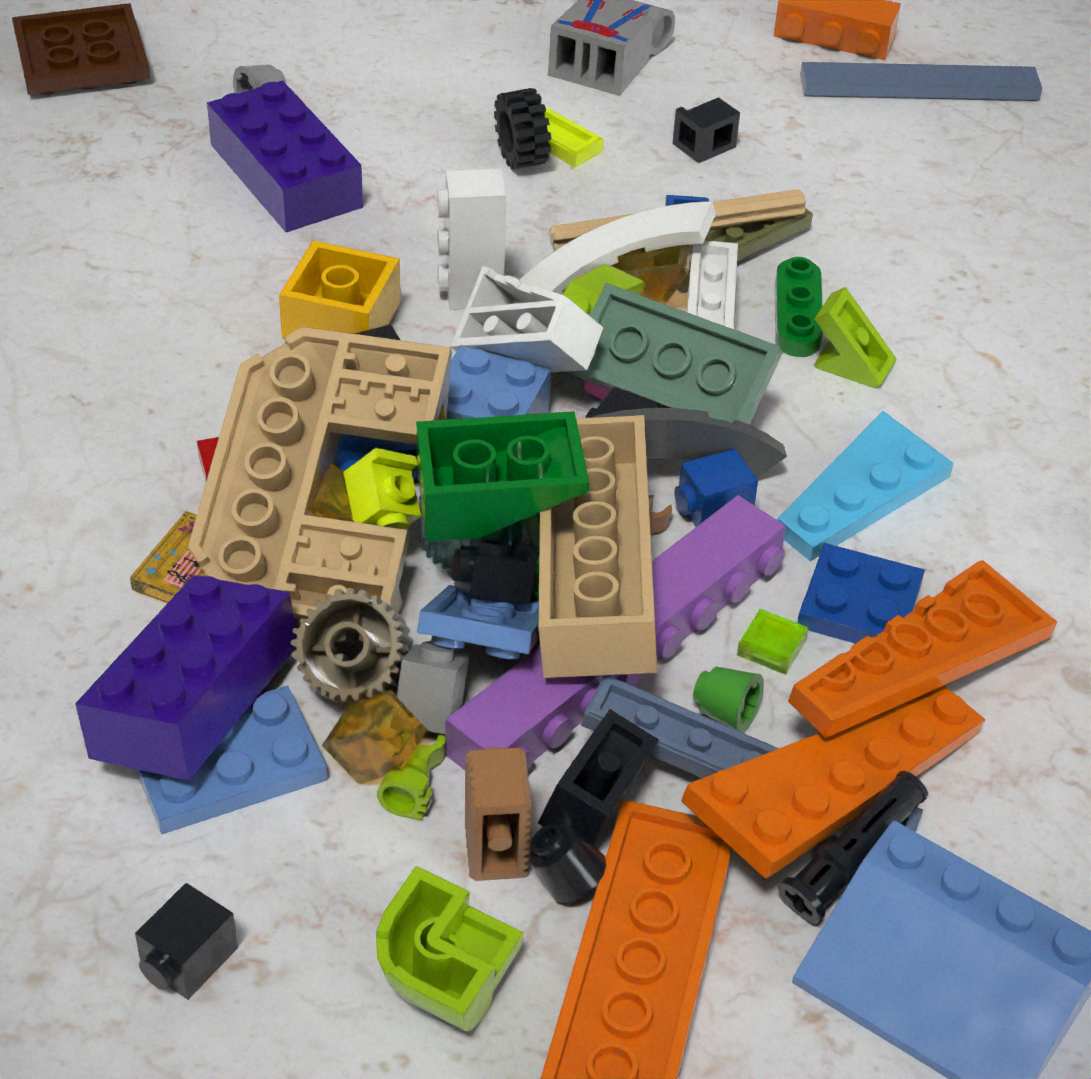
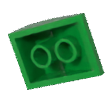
(496, 471)

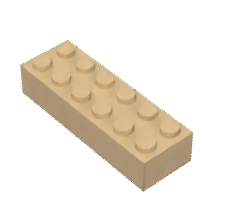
(599, 561)

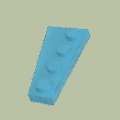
(862, 485)

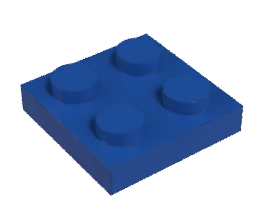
(857, 594)

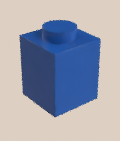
(713, 482)

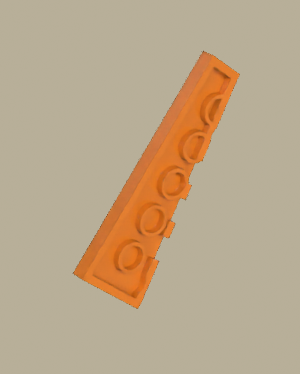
(943, 639)
(812, 788)

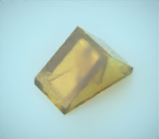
(659, 269)

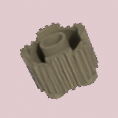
(333, 627)

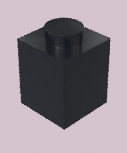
(186, 941)

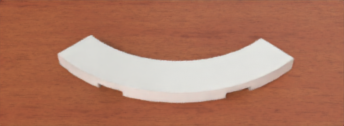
(649, 229)

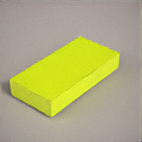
(571, 141)

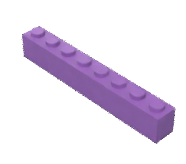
(689, 588)

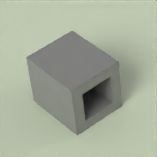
(432, 683)

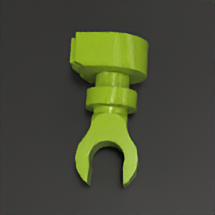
(407, 791)

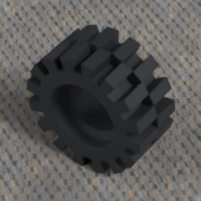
(522, 128)

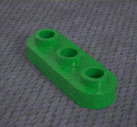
(796, 305)

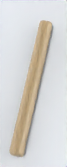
(728, 213)

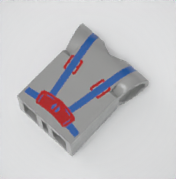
(607, 42)

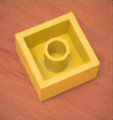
(340, 290)

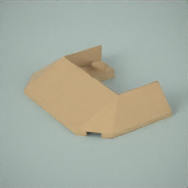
(280, 442)

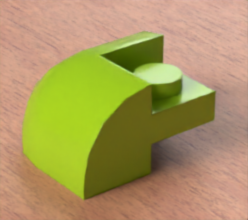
(443, 949)

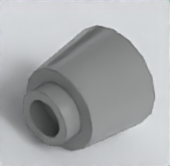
(255, 76)

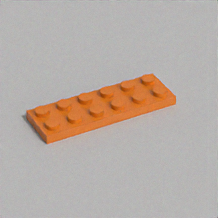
(641, 949)

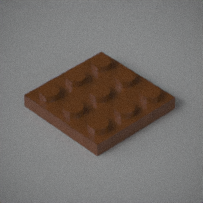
(80, 49)

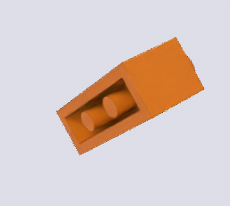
(841, 25)

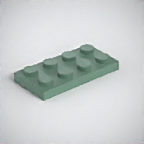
(678, 357)

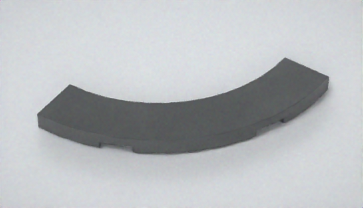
(696, 435)

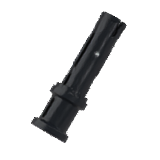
(837, 861)

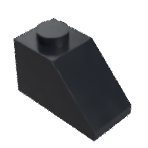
(599, 777)

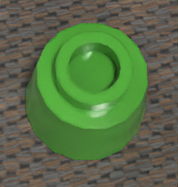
(729, 696)

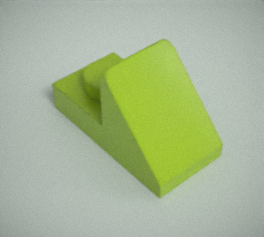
(854, 344)

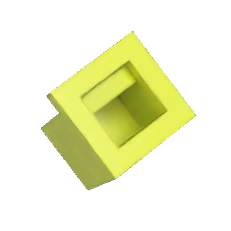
(383, 489)

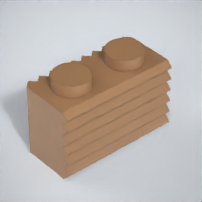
(497, 813)

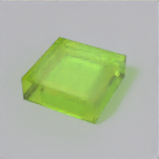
(772, 641)

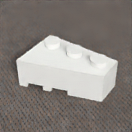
(527, 324)

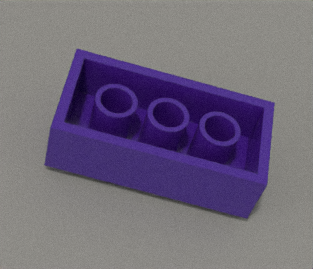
(285, 155)
(187, 677)

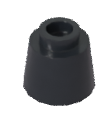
(566, 862)

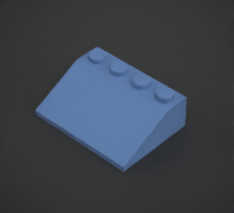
(949, 962)

